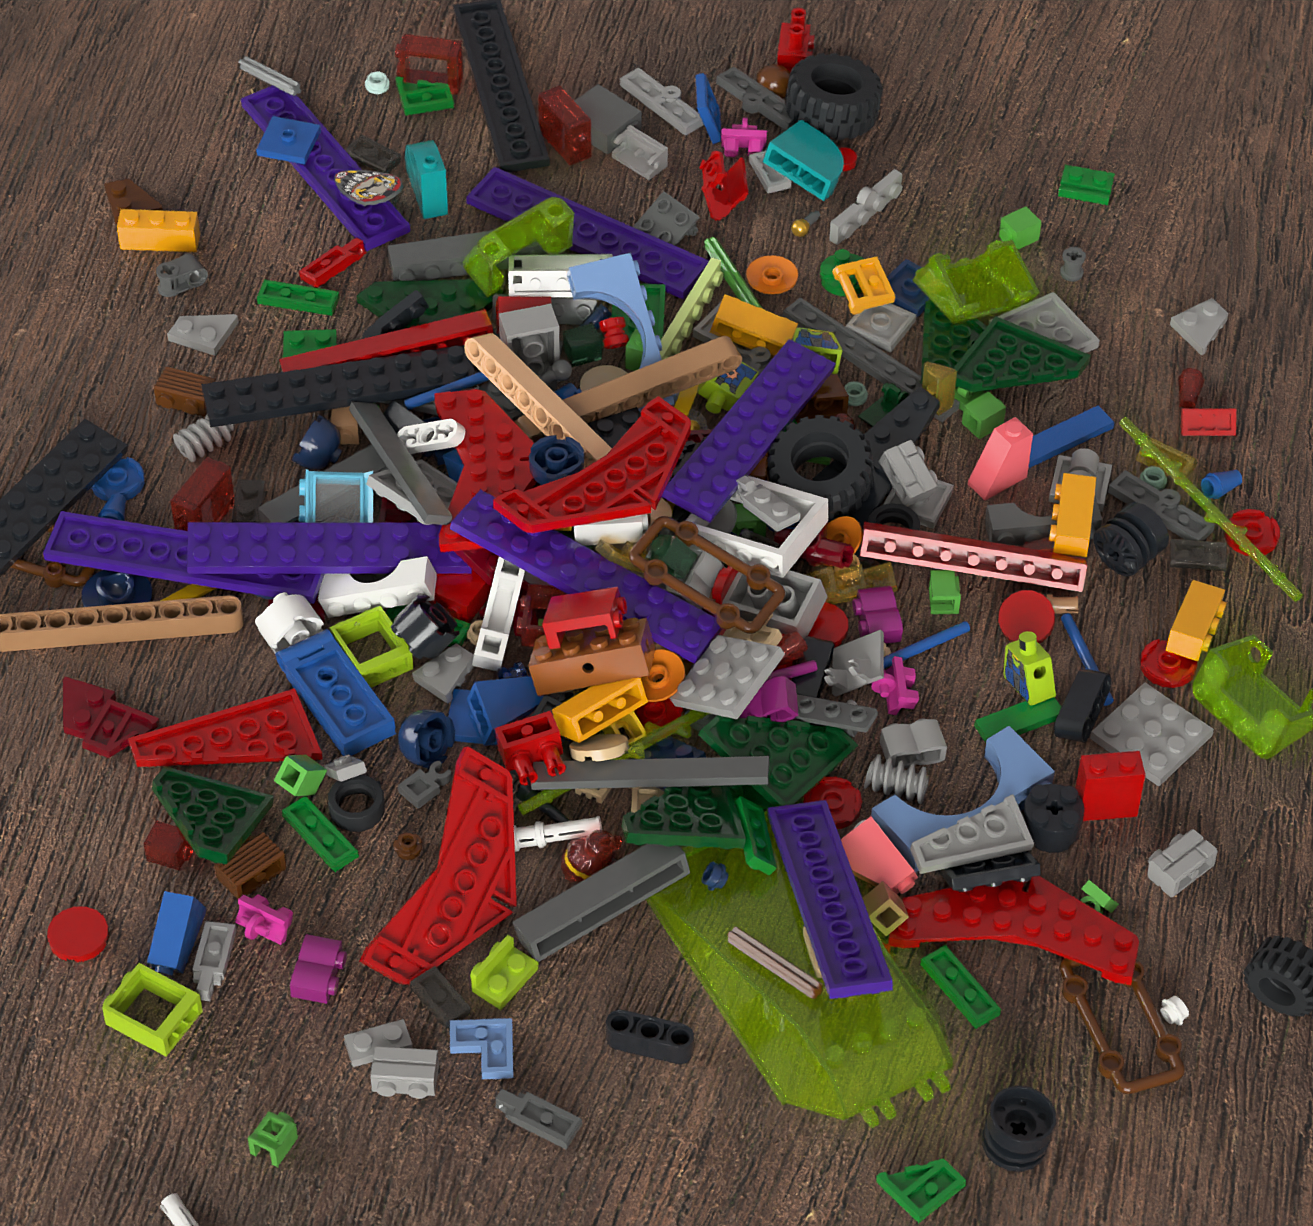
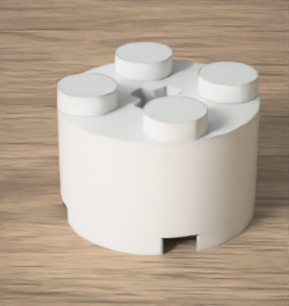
(288, 621)

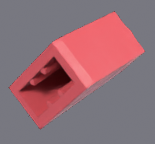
(1002, 460)
(876, 858)

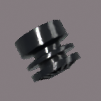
(1131, 539)
(1018, 1128)

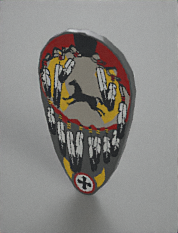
(368, 186)

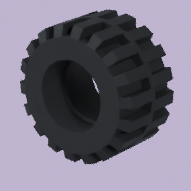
(1282, 976)

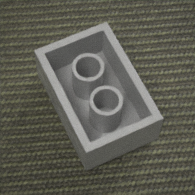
(532, 336)
(796, 612)

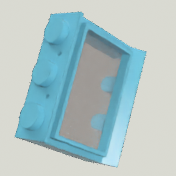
(336, 497)

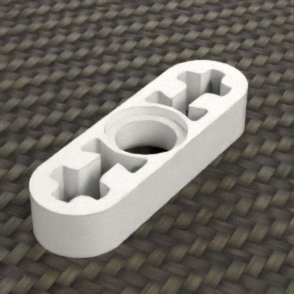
(420, 432)

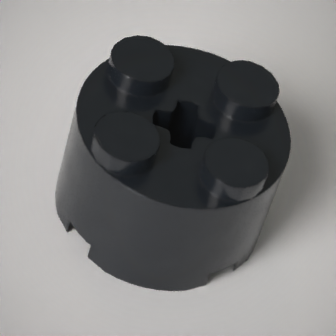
(425, 627)
(1053, 816)

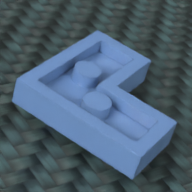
(490, 1038)

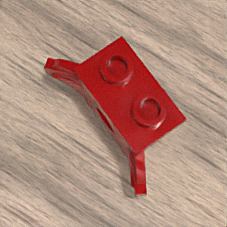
(732, 182)

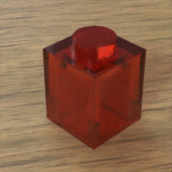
(167, 846)

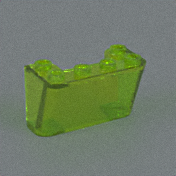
(546, 223)
(978, 286)
(1247, 701)

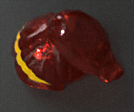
(589, 854)

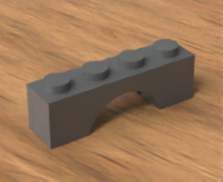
(1013, 527)

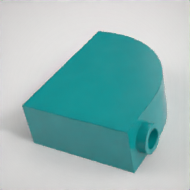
(806, 159)
(427, 178)

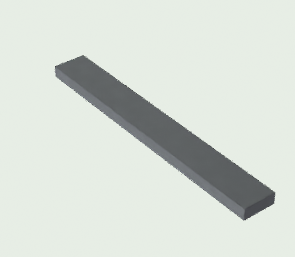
(860, 351)
(400, 463)
(655, 773)

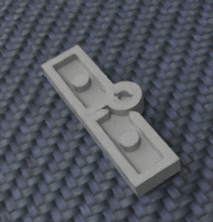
(662, 100)
(869, 202)

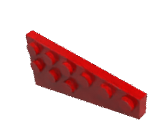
(241, 734)

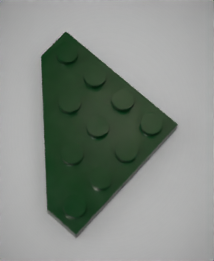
(443, 297)
(946, 341)
(1016, 356)
(796, 751)
(210, 812)
(687, 818)

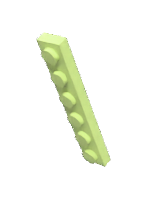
(691, 309)

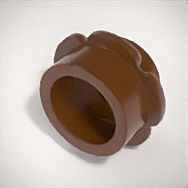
(411, 851)

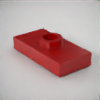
(1208, 421)

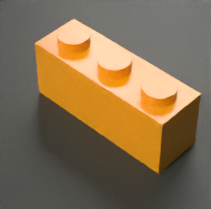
(158, 230)
(752, 325)
(1073, 514)
(1196, 620)
(598, 708)

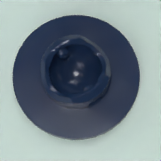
(116, 588)

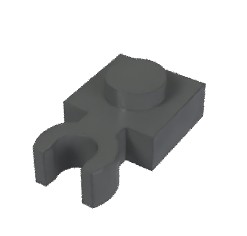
(423, 787)

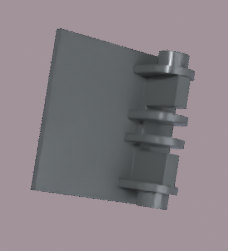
(668, 220)

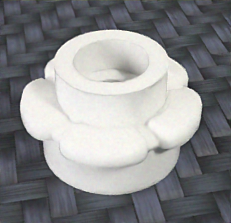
(1174, 1010)

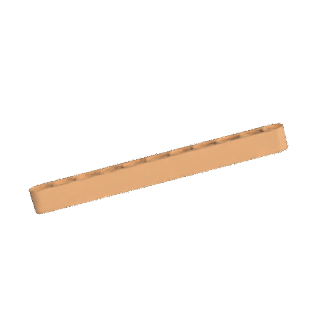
(539, 401)

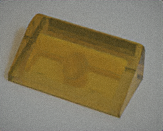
(941, 383)
(1188, 462)

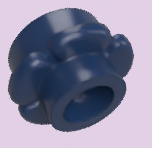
(715, 876)

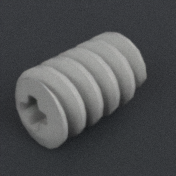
(200, 436)
(897, 779)

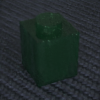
(583, 345)
(673, 553)

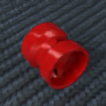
(614, 333)

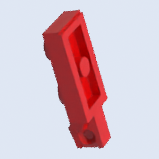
(332, 263)

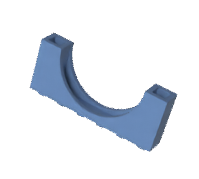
(618, 283)
(1016, 770)

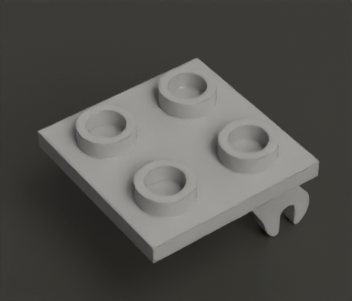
(857, 663)

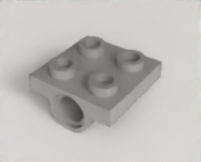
(1084, 463)

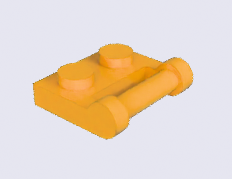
(871, 280)

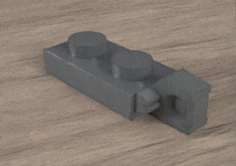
(539, 1117)

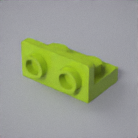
(502, 973)

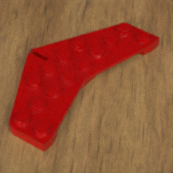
(492, 455)
(614, 486)
(472, 866)
(1036, 918)

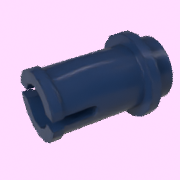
(600, 313)

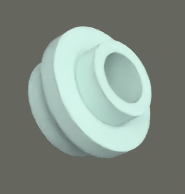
(377, 83)

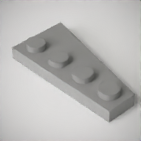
(987, 835)

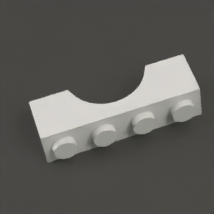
(344, 595)
(498, 615)

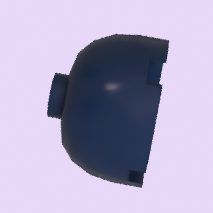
(319, 445)
(555, 459)
(426, 737)

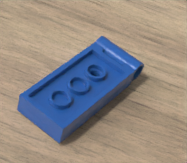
(336, 693)

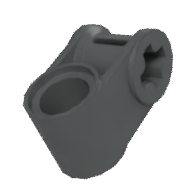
(181, 273)

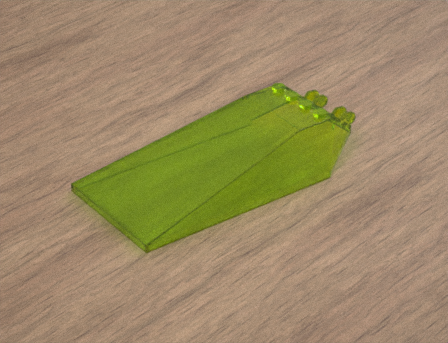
(811, 1051)

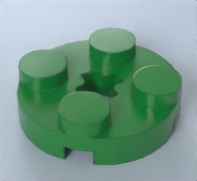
(828, 280)

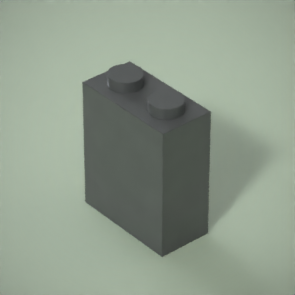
(608, 117)

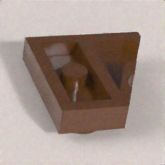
(128, 195)

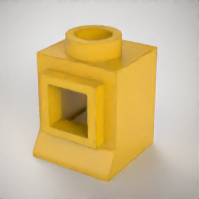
(630, 724)

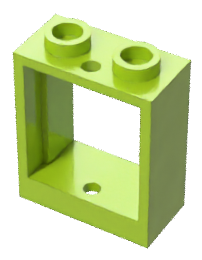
(384, 666)
(176, 1024)

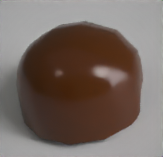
(774, 79)

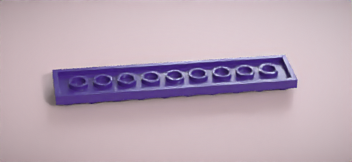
(369, 223)
(594, 232)
(748, 430)
(314, 548)
(156, 554)
(579, 569)
(829, 900)

